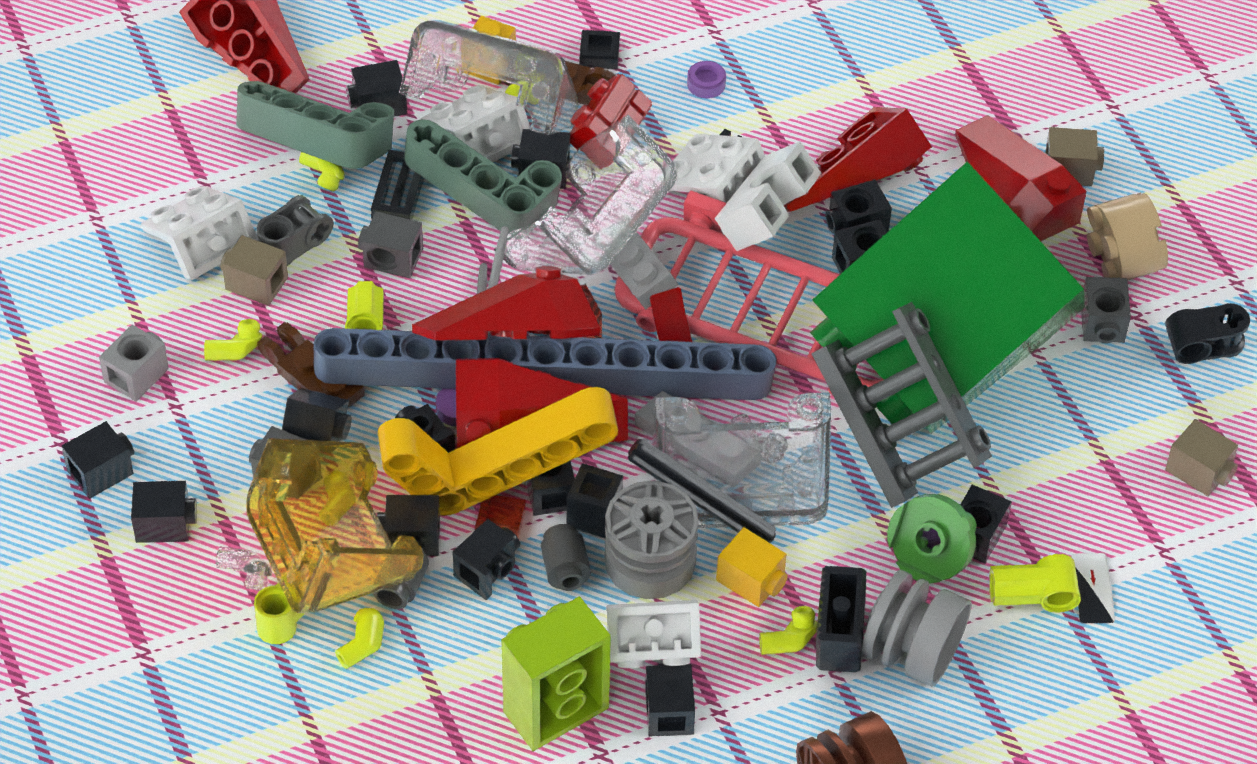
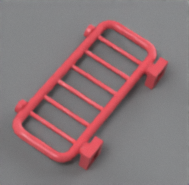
(702, 227)

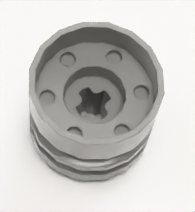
(651, 539)
(908, 624)

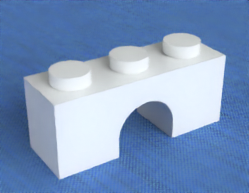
(758, 204)

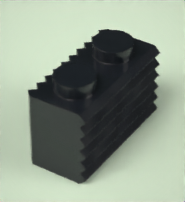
(841, 619)

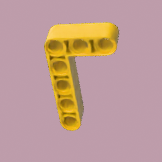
(499, 458)

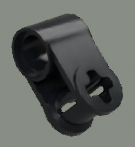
(1203, 335)

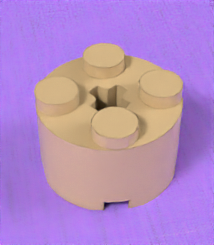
(1127, 237)

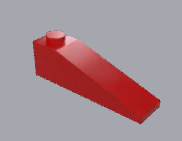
(249, 37)
(870, 149)
(1023, 177)
(525, 303)
(499, 393)

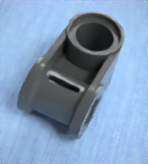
(293, 228)

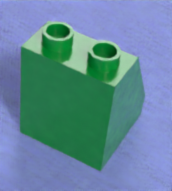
(975, 277)

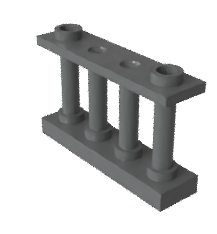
(878, 439)

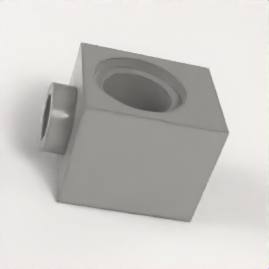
(134, 362)

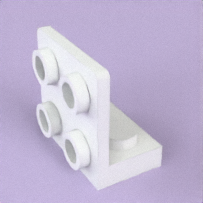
(483, 120)
(716, 164)
(200, 228)
(654, 632)

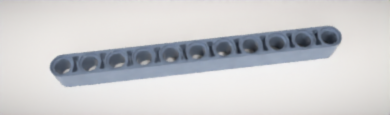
(611, 364)

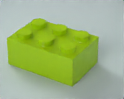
(555, 672)

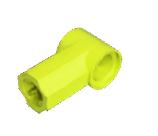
(365, 306)
(1047, 583)
(274, 616)

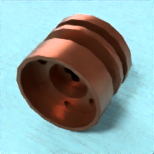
(860, 741)

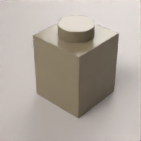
(1076, 152)
(254, 270)
(1202, 458)

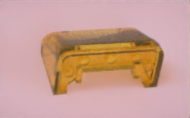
(320, 527)

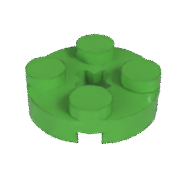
(953, 526)

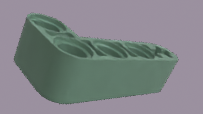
(314, 127)
(478, 181)

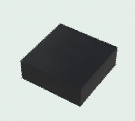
(599, 49)

